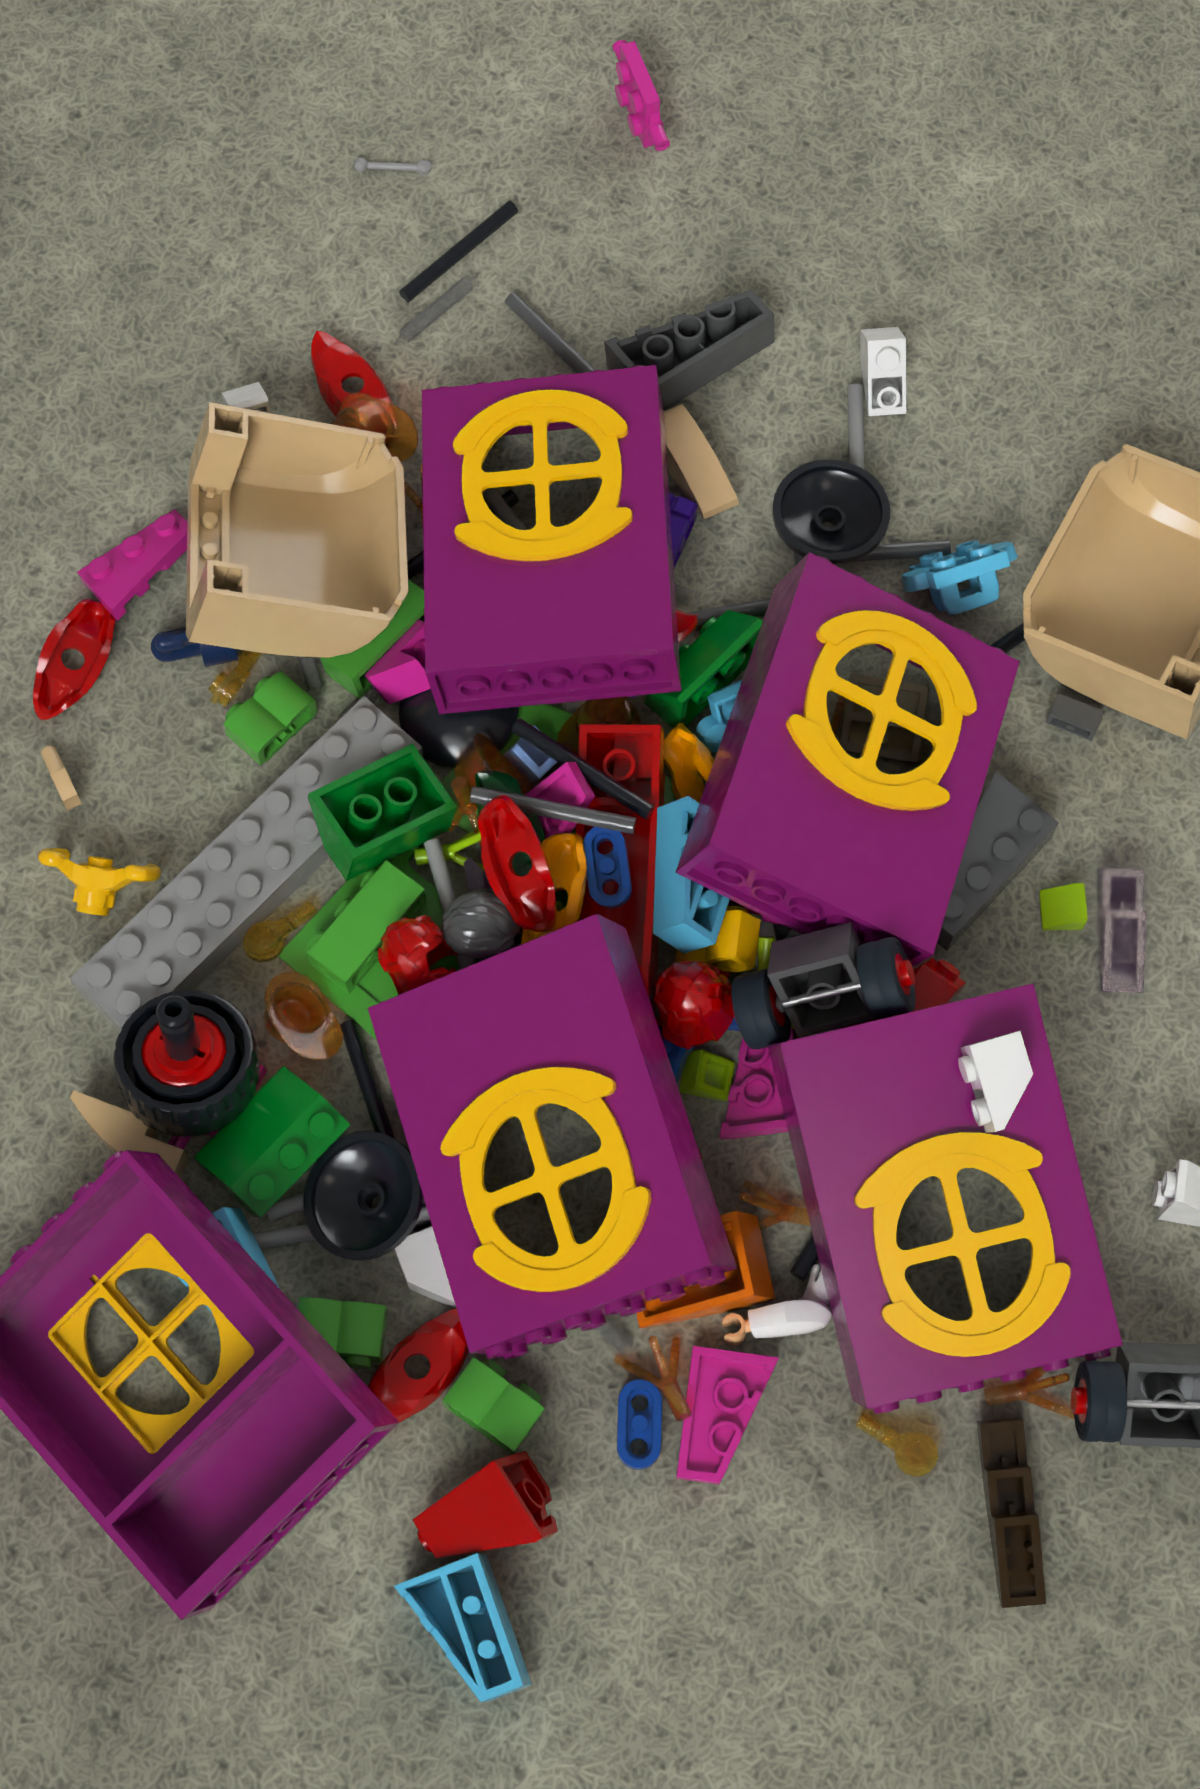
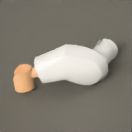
(786, 1317)

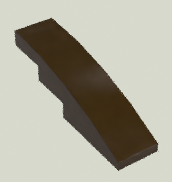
(1011, 1512)

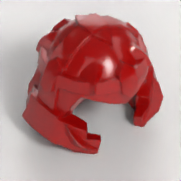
(410, 950)
(693, 1003)

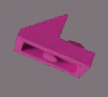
(402, 667)

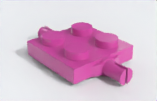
(639, 96)

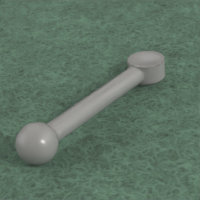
(423, 167)

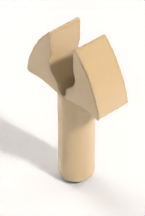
(60, 777)

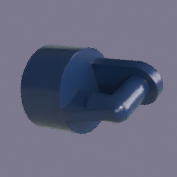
(174, 646)

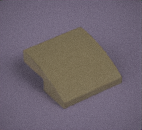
(898, 741)

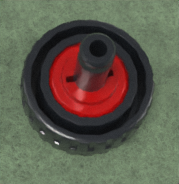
(187, 1063)

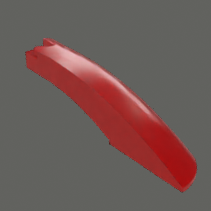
(635, 760)

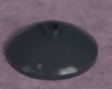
(833, 494)
(451, 735)
(342, 1194)

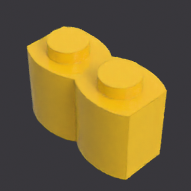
(735, 944)

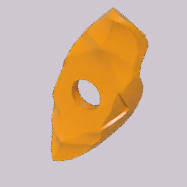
(687, 761)
(569, 873)

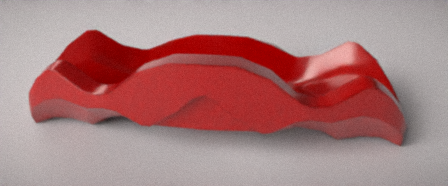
(335, 363)
(90, 632)
(503, 834)
(446, 1349)

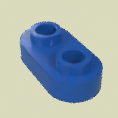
(607, 868)
(639, 1425)

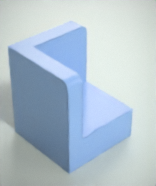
(529, 760)

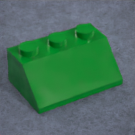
(707, 666)
(381, 811)
(271, 1142)

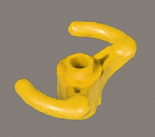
(97, 879)

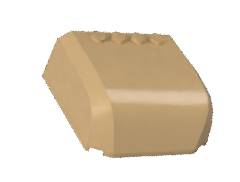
(292, 535)
(1121, 592)

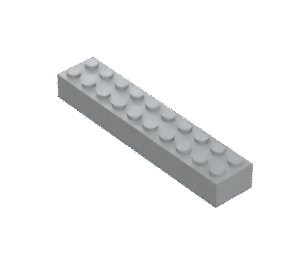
(235, 878)

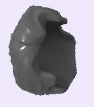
(479, 925)

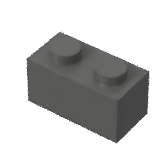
(1075, 716)

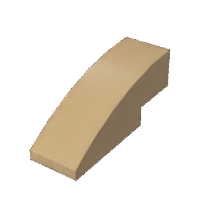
(696, 465)
(124, 1131)

